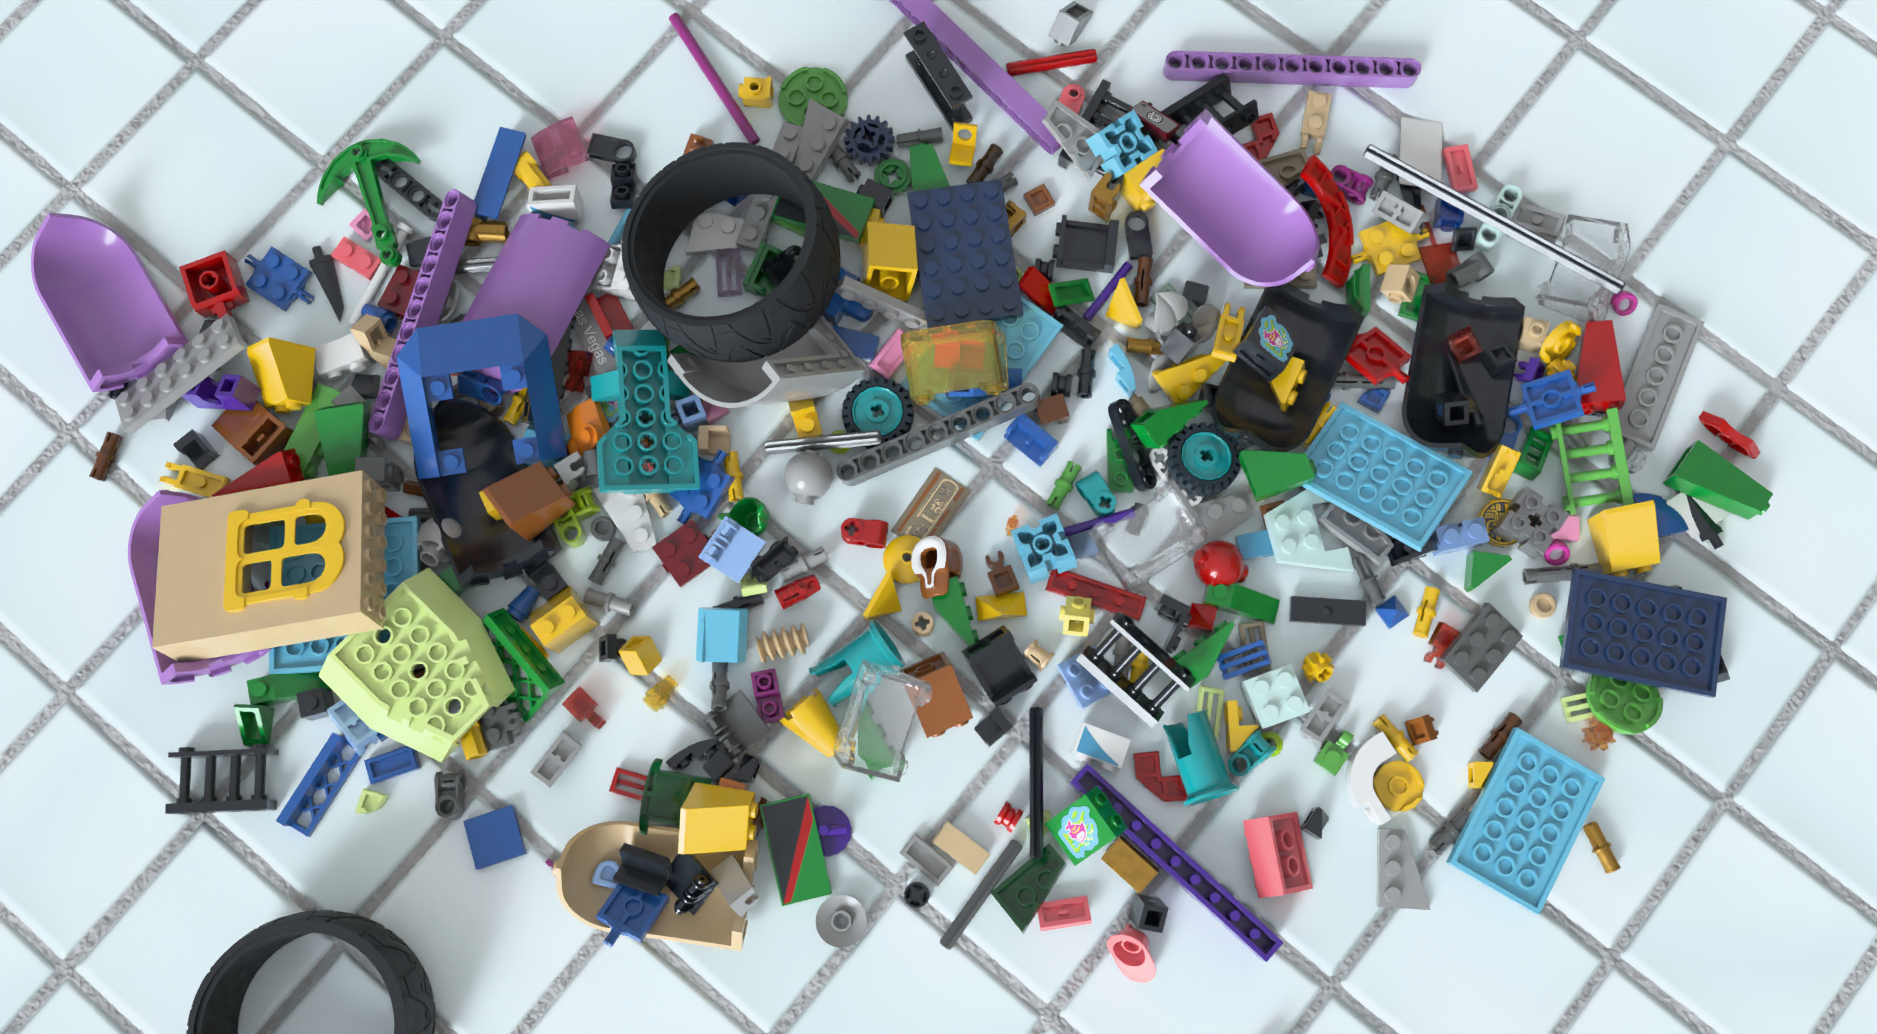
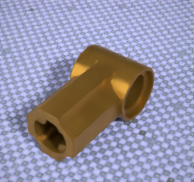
(487, 232)

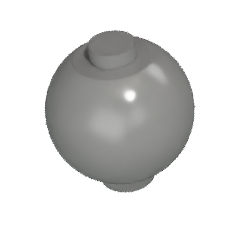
(808, 476)
(430, 544)

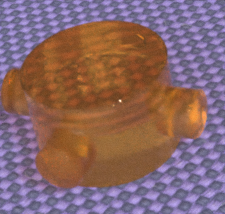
(1011, 524)

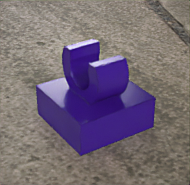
(1533, 370)

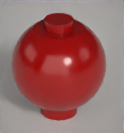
(1219, 564)

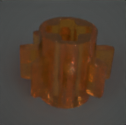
(1591, 739)

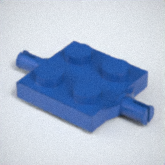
(279, 279)
(1552, 399)
(713, 487)
(630, 913)

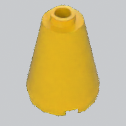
(813, 722)

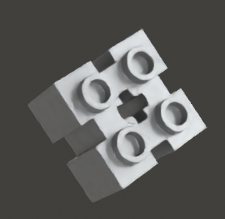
(1516, 526)

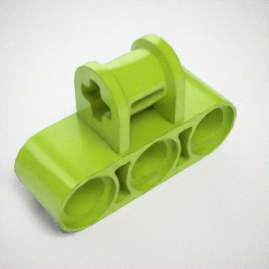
(575, 515)

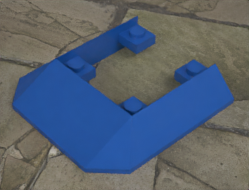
(471, 345)

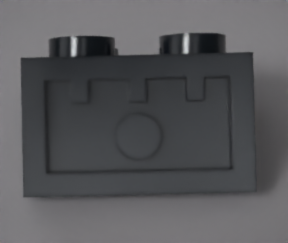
(1168, 609)

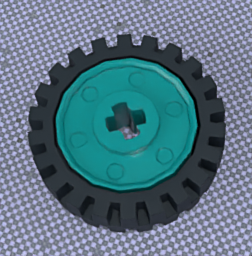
(875, 396)
(1202, 476)

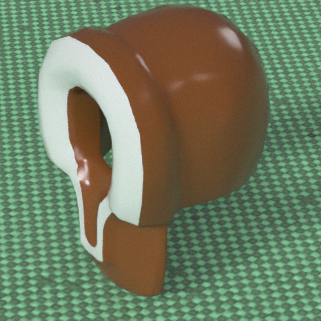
(934, 563)

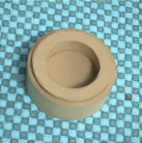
(1542, 605)

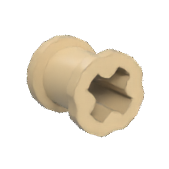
(929, 627)
(1038, 655)

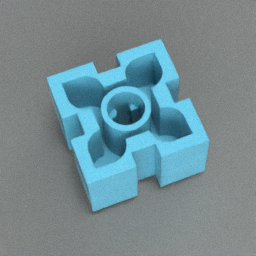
(1122, 145)
(1050, 536)

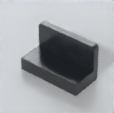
(643, 870)

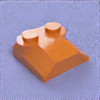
(586, 426)

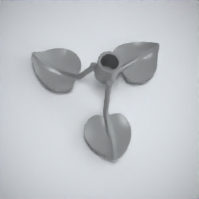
(1170, 309)

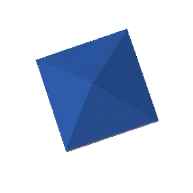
(1392, 612)

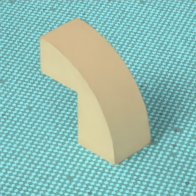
(374, 339)

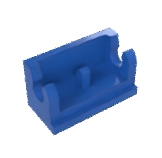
(1031, 439)

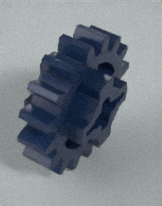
(876, 132)

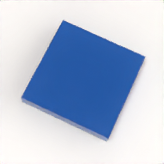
(495, 837)

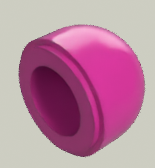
(1617, 298)
(1557, 544)

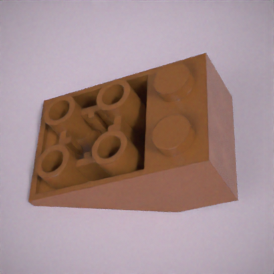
(253, 433)

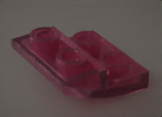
(559, 147)

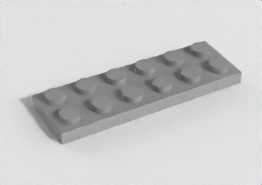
(179, 373)
(1657, 374)

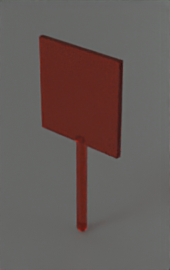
(1437, 257)

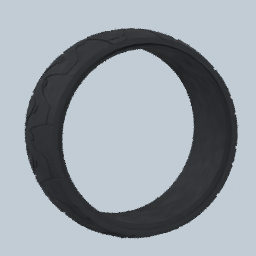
(687, 190)
(223, 988)

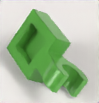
(1331, 756)

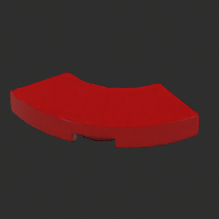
(1734, 439)

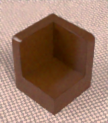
(1053, 409)

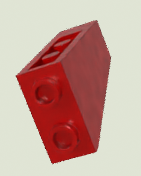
(1600, 363)
(276, 470)

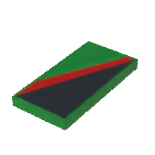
(848, 209)
(795, 849)

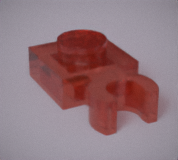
(579, 367)
(1440, 640)

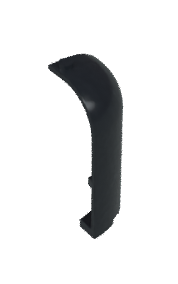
(1441, 314)
(1244, 400)
(485, 546)

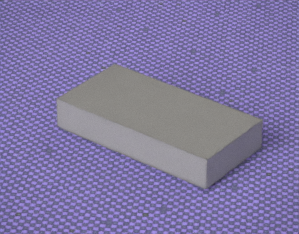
(926, 859)

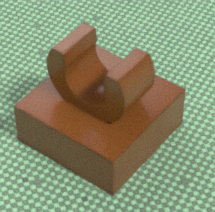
(697, 141)
(1421, 729)

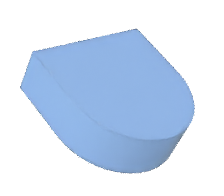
(604, 874)

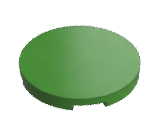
(815, 84)
(1623, 704)

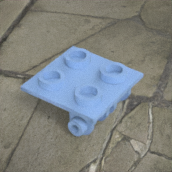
(732, 549)
(1081, 682)

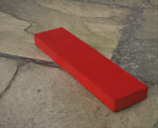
(1101, 594)

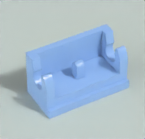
(352, 727)

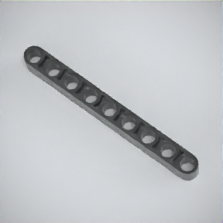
(951, 435)

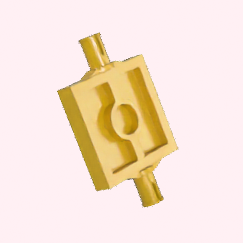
(1388, 245)

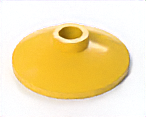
(893, 562)

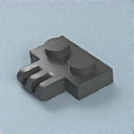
(499, 724)

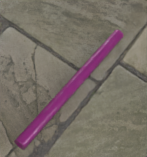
(714, 79)

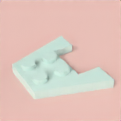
(1297, 535)

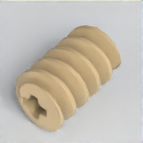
(783, 643)

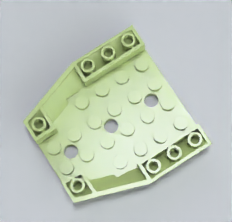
(460, 660)

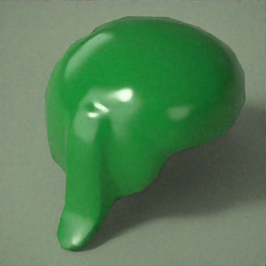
(750, 514)

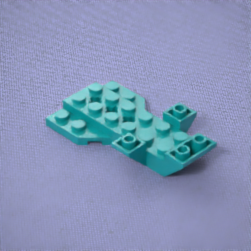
(643, 388)

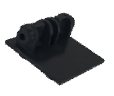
(690, 883)

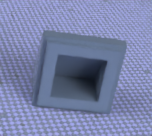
(1083, 545)

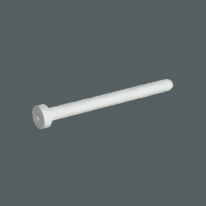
(377, 279)

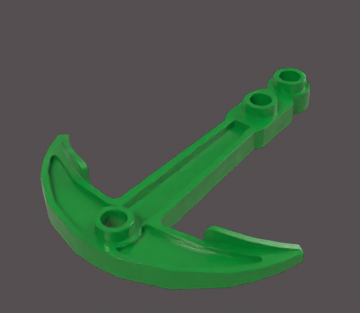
(367, 177)

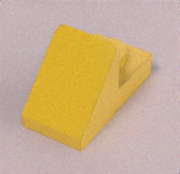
(805, 418)
(1235, 734)

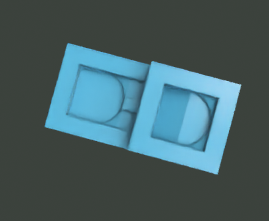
(1125, 376)

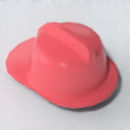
(1132, 954)

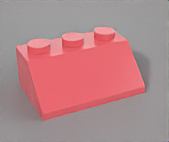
(1277, 855)

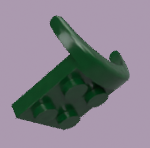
(665, 795)

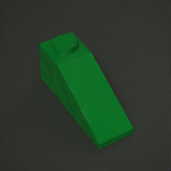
(1242, 602)
(282, 687)

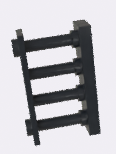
(938, 75)
(1205, 98)
(1093, 115)
(1119, 685)
(234, 801)

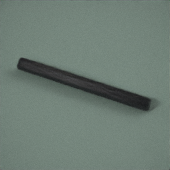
(1036, 782)

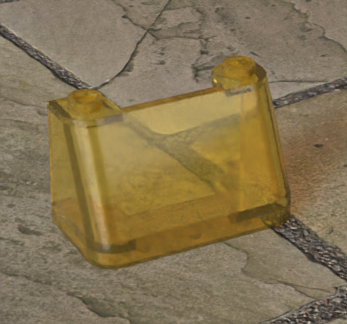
(955, 359)

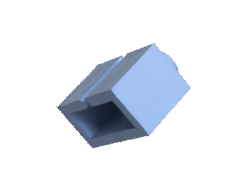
(1460, 536)

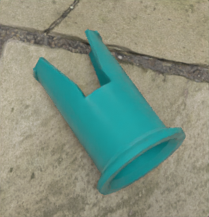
(872, 646)
(1199, 760)

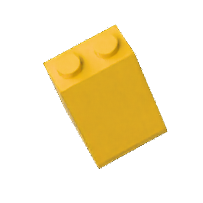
(889, 258)
(283, 373)
(1626, 538)
(562, 620)
(716, 819)

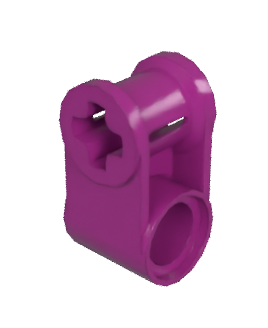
(1351, 183)

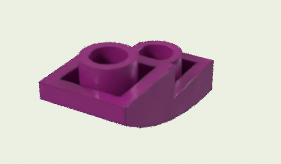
(767, 695)

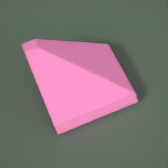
(362, 224)
(714, 412)

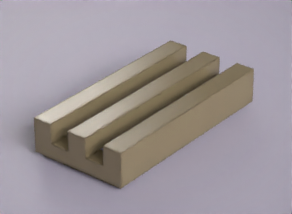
(1243, 641)

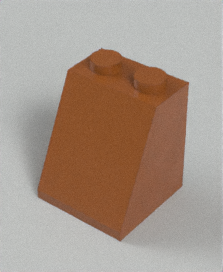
(530, 499)
(947, 703)

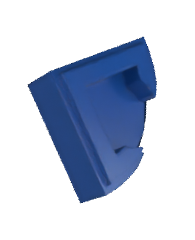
(1374, 399)

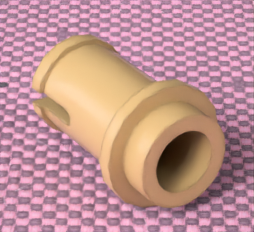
(659, 503)

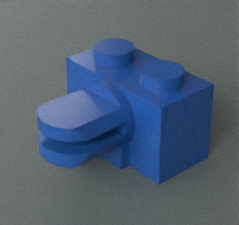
(839, 306)

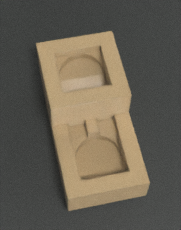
(961, 848)

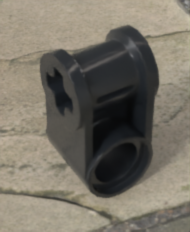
(780, 265)

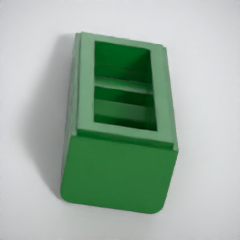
(1527, 467)

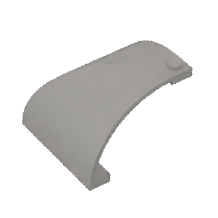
(806, 370)

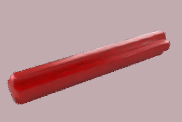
(1051, 62)

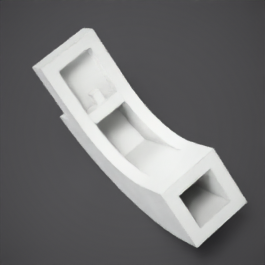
(1360, 776)

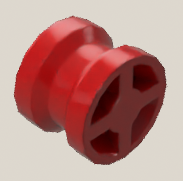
(1008, 816)

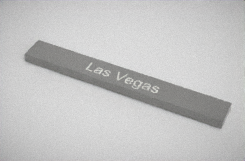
(593, 338)

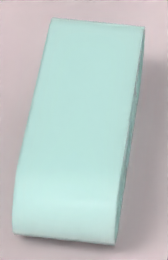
(1504, 208)

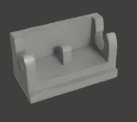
(1400, 213)
(571, 470)
(1324, 717)
(556, 759)
(734, 885)

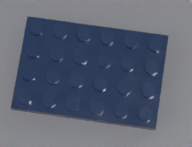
(965, 254)
(1643, 633)

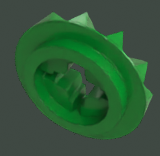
(889, 167)

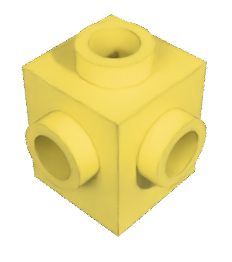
(1077, 615)

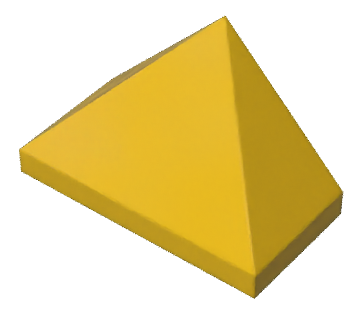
(1123, 307)
(884, 600)
(1002, 607)

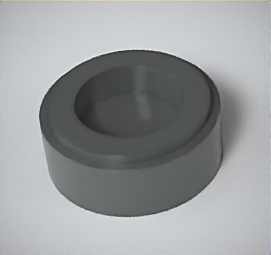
(603, 528)

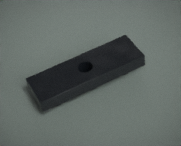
(1341, 611)

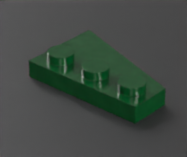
(1029, 886)

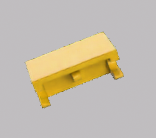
(1499, 471)

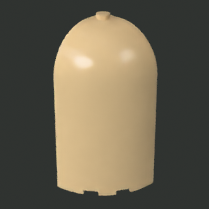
(711, 926)

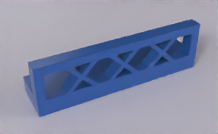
(311, 783)

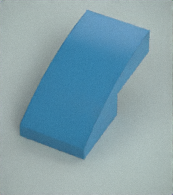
(1254, 545)

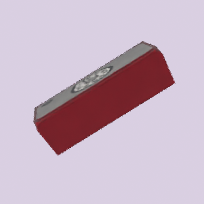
(1156, 121)

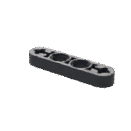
(409, 189)
(1129, 446)

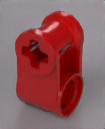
(868, 532)

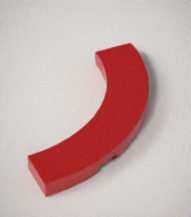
(1337, 217)

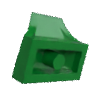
(1359, 290)

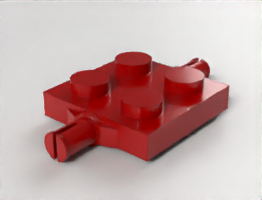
(1378, 357)

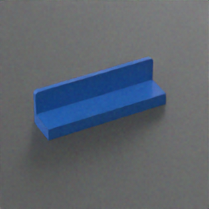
(498, 173)

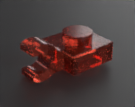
(582, 706)

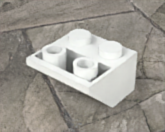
(611, 275)

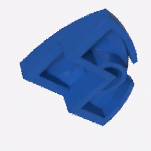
(1668, 519)

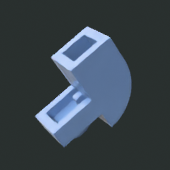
(689, 413)

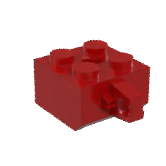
(214, 285)

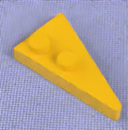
(1187, 377)

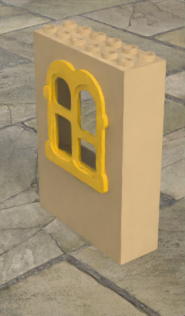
(208, 558)

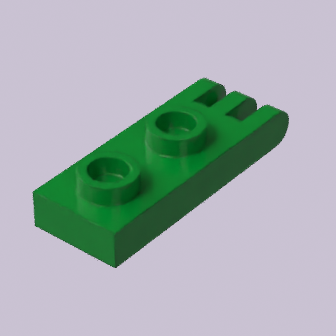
(1117, 471)

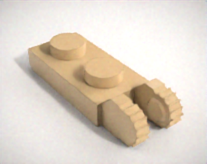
(1315, 119)

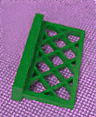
(530, 659)

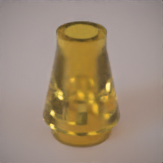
(660, 693)

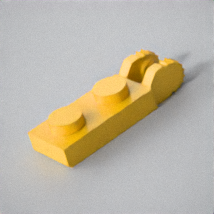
(1228, 334)
(195, 480)

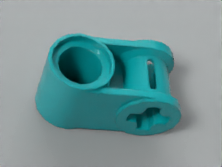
(1094, 491)
(1254, 751)

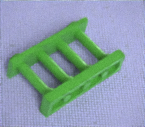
(1613, 447)

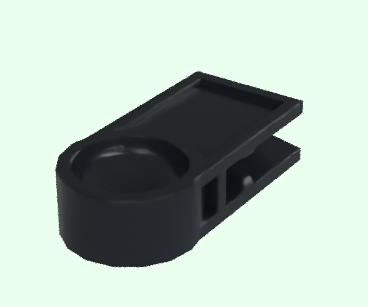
(606, 148)
(1139, 241)

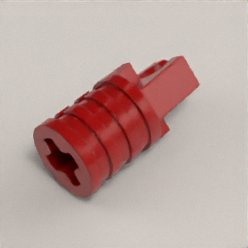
(797, 591)

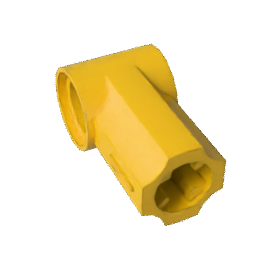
(528, 172)
(474, 742)

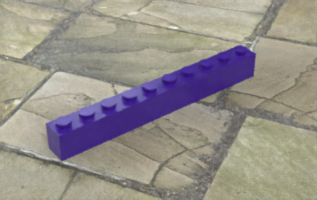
(1183, 869)

